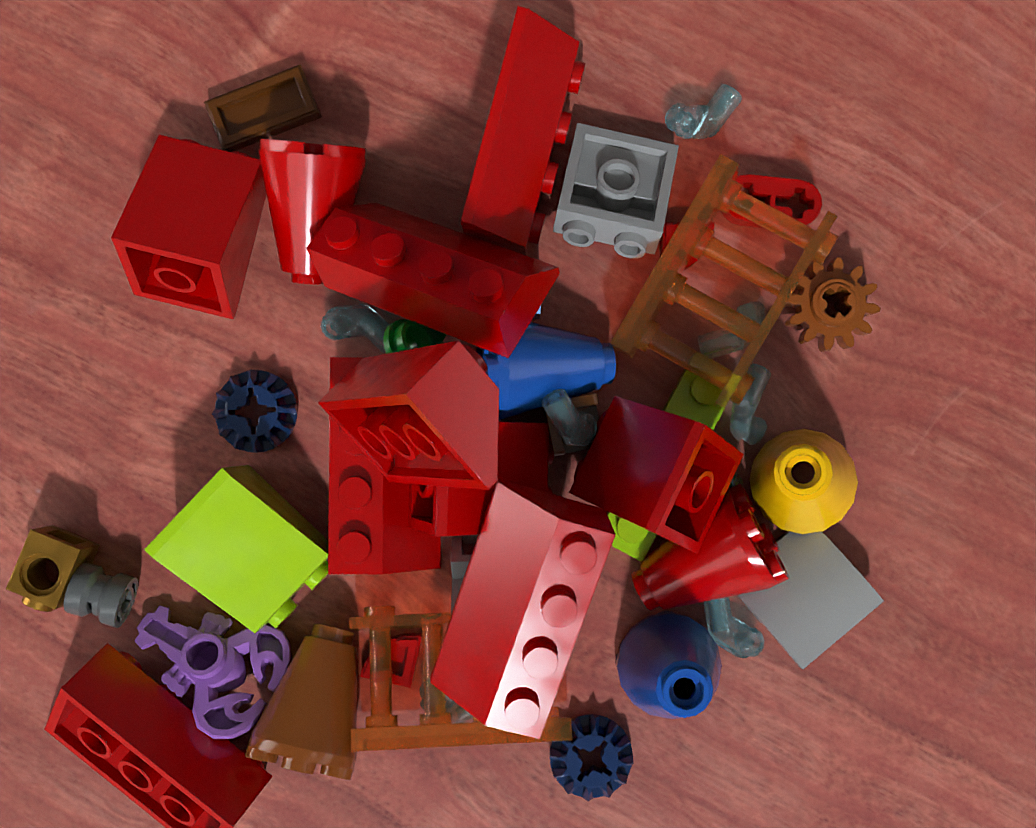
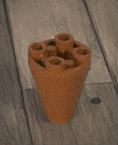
(312, 708)

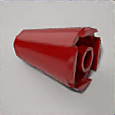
(302, 191)

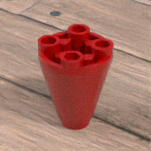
(732, 561)

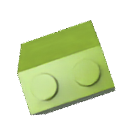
(243, 548)

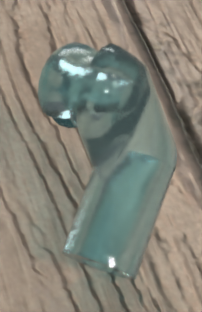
(573, 426)

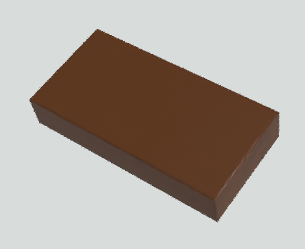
(263, 109)

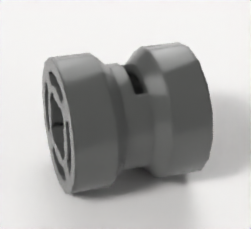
(100, 594)

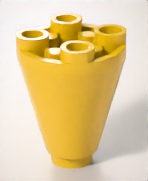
(810, 505)

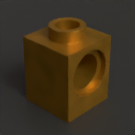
(29, 573)

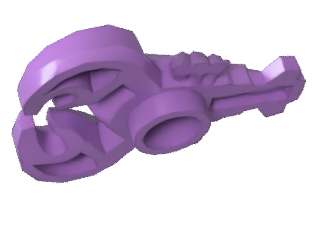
(216, 666)

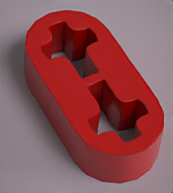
(780, 190)

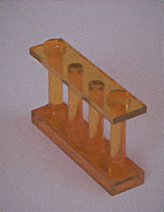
(697, 240)
(435, 724)

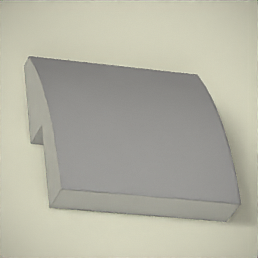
(817, 602)

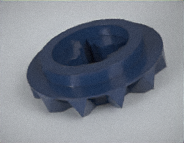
(271, 428)
(588, 733)

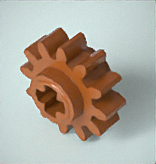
(850, 305)

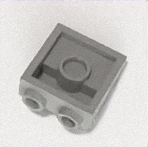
(616, 191)

